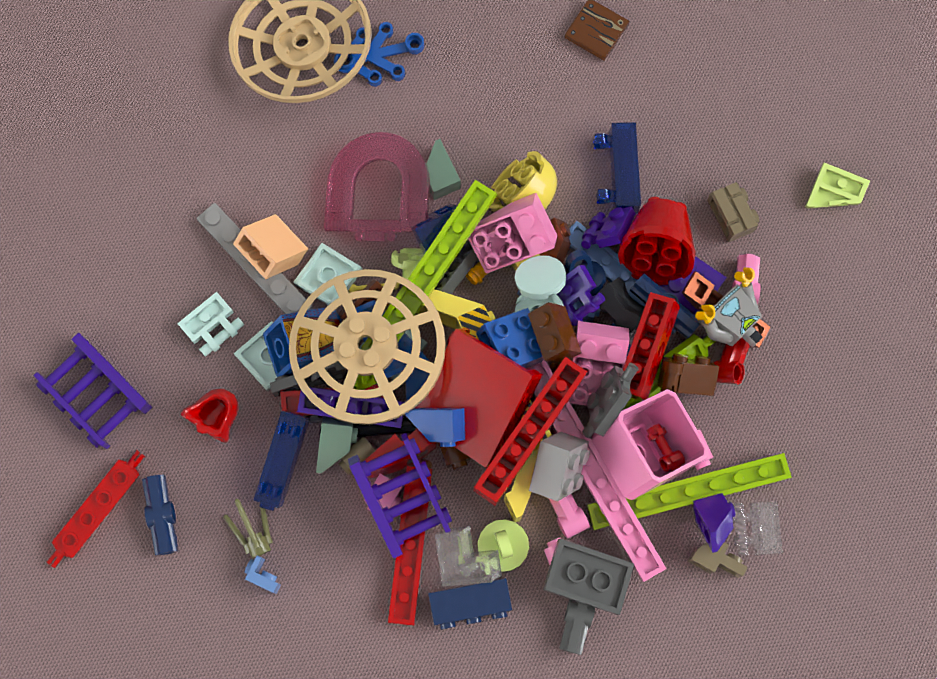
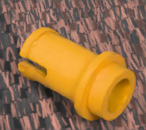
(476, 274)

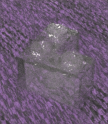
(460, 563)

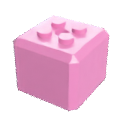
(634, 458)

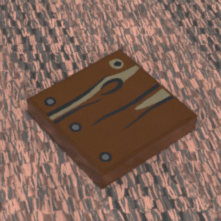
(596, 29)

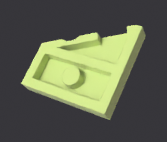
(836, 188)

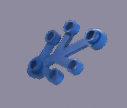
(377, 54)

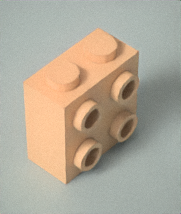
(270, 246)

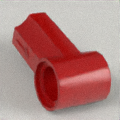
(731, 363)

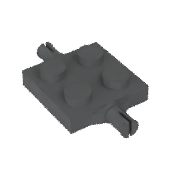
(609, 399)

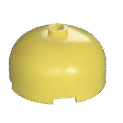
(533, 174)

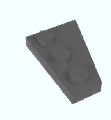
(289, 383)

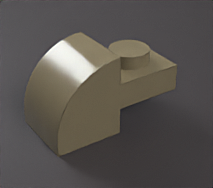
(708, 561)

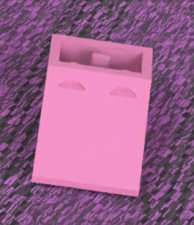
(513, 234)
(601, 349)

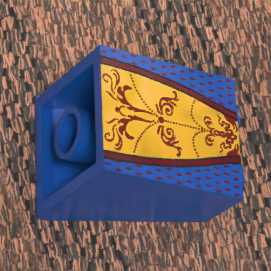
(278, 338)

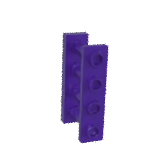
(99, 368)
(374, 492)

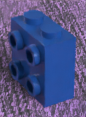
(513, 338)

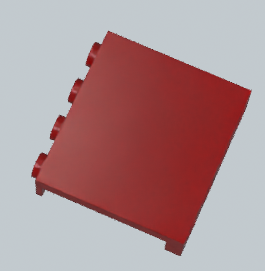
(489, 390)

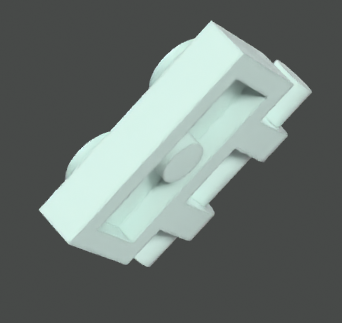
(205, 319)

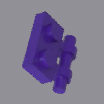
(608, 230)
(578, 287)

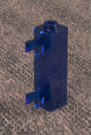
(624, 166)
(281, 460)

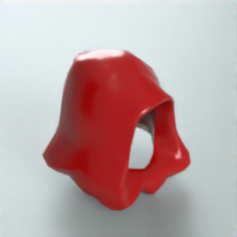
(213, 413)

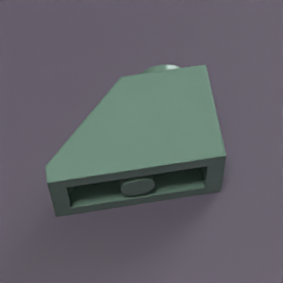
(441, 172)
(334, 441)

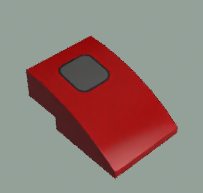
(393, 443)

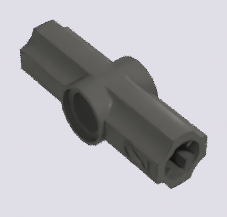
(578, 620)

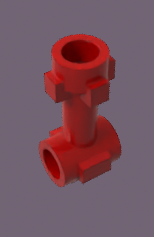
(671, 459)

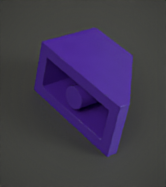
(714, 519)

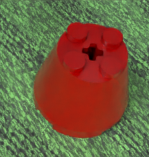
(659, 242)

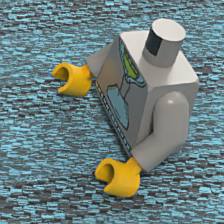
(734, 313)

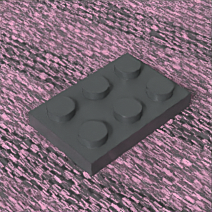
(588, 576)

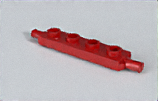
(95, 509)

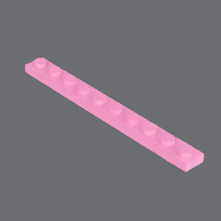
(607, 493)

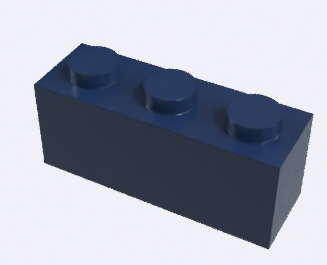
(470, 603)

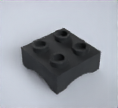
(621, 305)

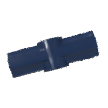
(685, 321)
(160, 515)

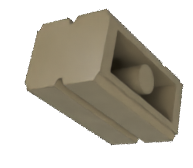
(733, 211)

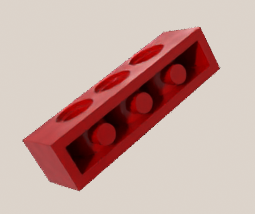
(651, 342)

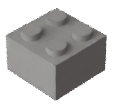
(559, 466)

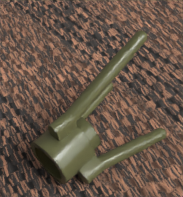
(256, 542)

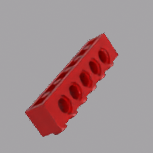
(530, 431)

